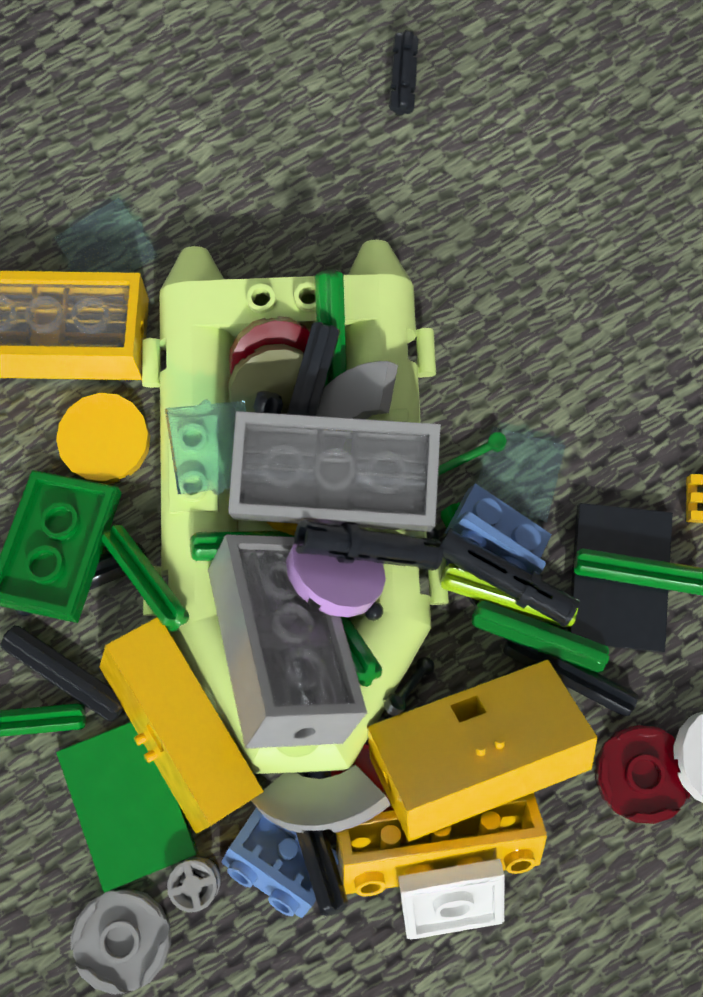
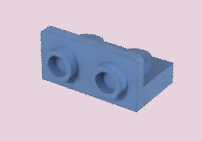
(500, 529)
(273, 863)

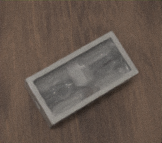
(334, 471)
(282, 653)

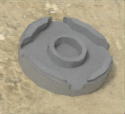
(135, 927)

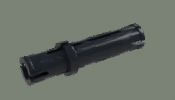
(352, 543)
(523, 586)

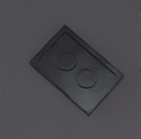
(616, 611)

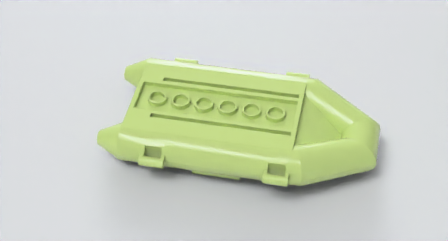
(197, 328)

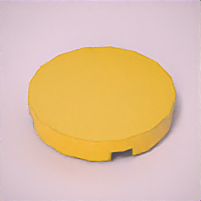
(103, 438)

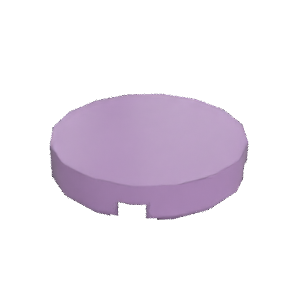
(336, 586)

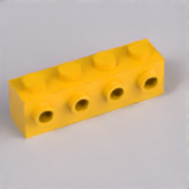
(379, 851)

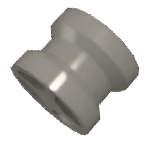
(185, 886)

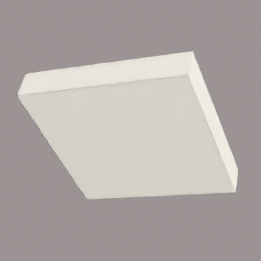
(452, 899)

